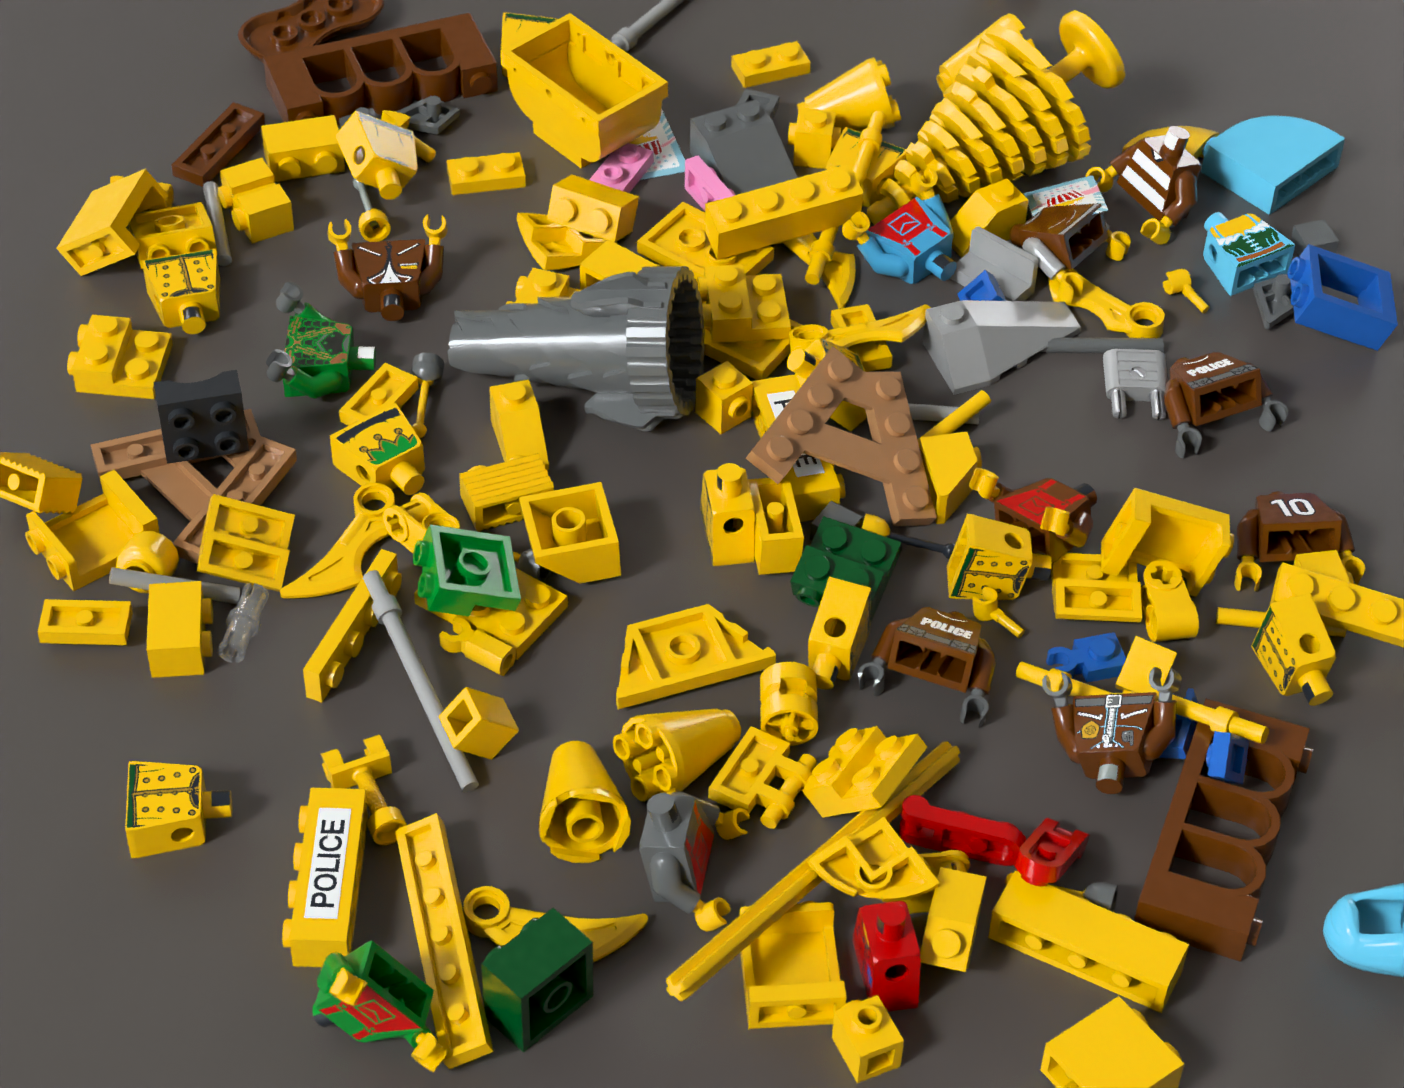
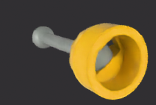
(371, 218)

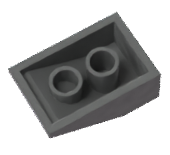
(741, 147)

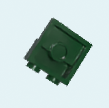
(846, 555)

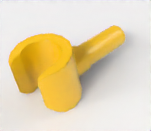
(1180, 281)
(988, 610)

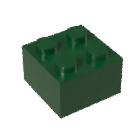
(537, 978)

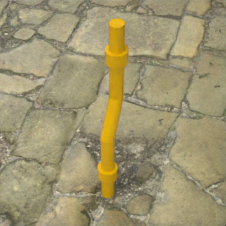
(823, 248)
(1218, 719)

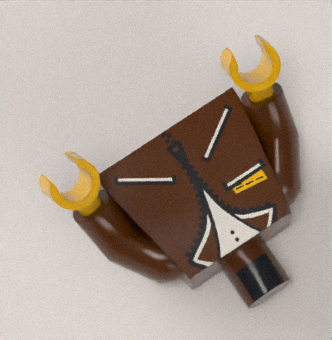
(390, 273)

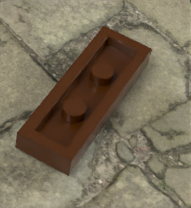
(218, 144)

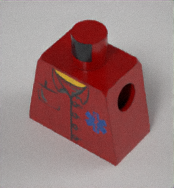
(886, 939)

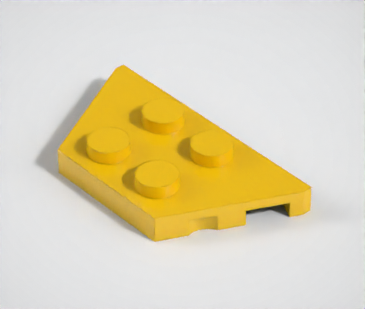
(685, 654)

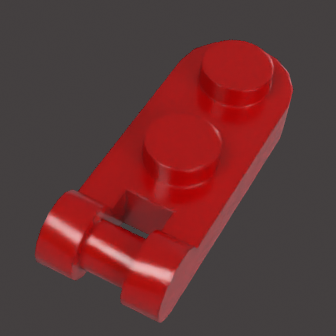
(958, 830)
(1049, 853)

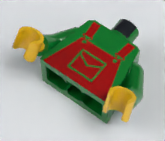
(376, 1000)

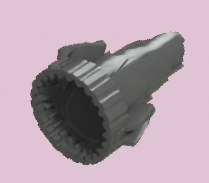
(622, 337)

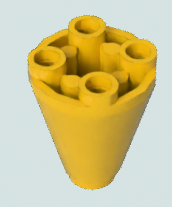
(856, 97)
(673, 748)

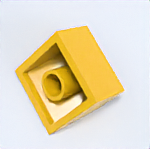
(573, 532)

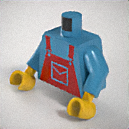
(909, 240)

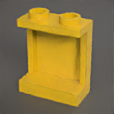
(100, 230)
(1169, 530)
(88, 542)
(794, 970)

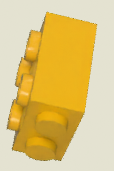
(1111, 1051)

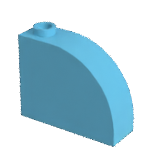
(1271, 158)

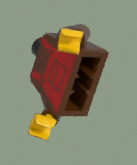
(1047, 509)

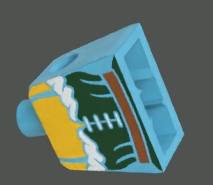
(1245, 251)

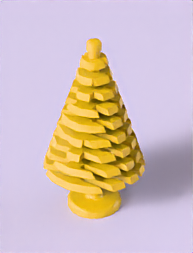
(1006, 114)

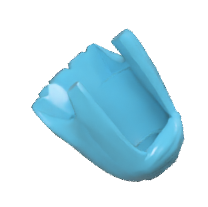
(1369, 930)

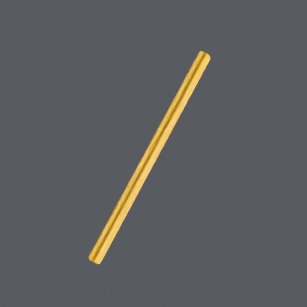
(800, 881)

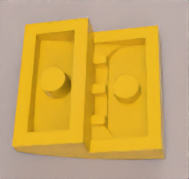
(245, 542)
(1088, 594)

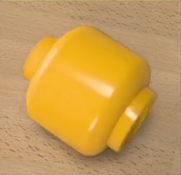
(150, 554)

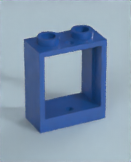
(1362, 324)

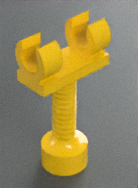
(363, 773)

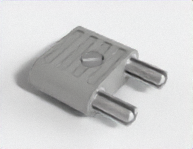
(1135, 377)

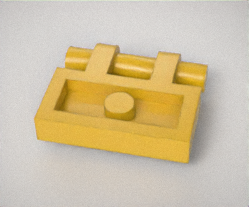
(751, 769)

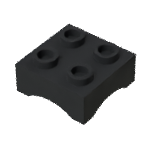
(202, 417)

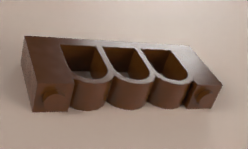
(456, 38)
(1204, 913)

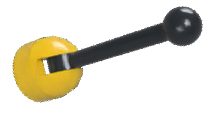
(879, 526)

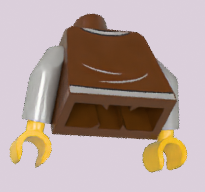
(1064, 238)

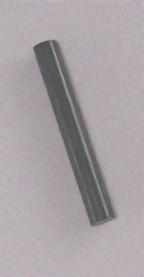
(1101, 345)

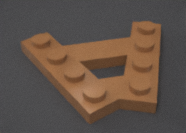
(889, 458)
(250, 481)

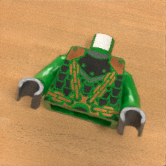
(316, 352)

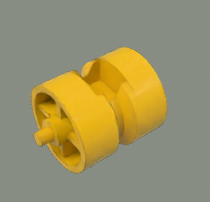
(789, 702)

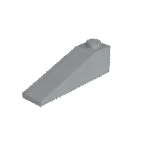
(982, 339)

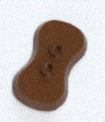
(305, 25)

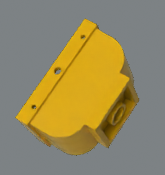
(582, 90)

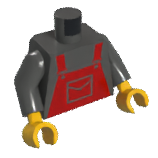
(678, 848)

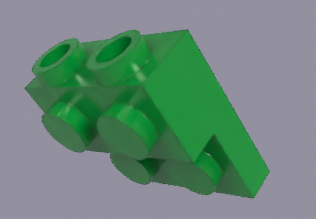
(466, 570)

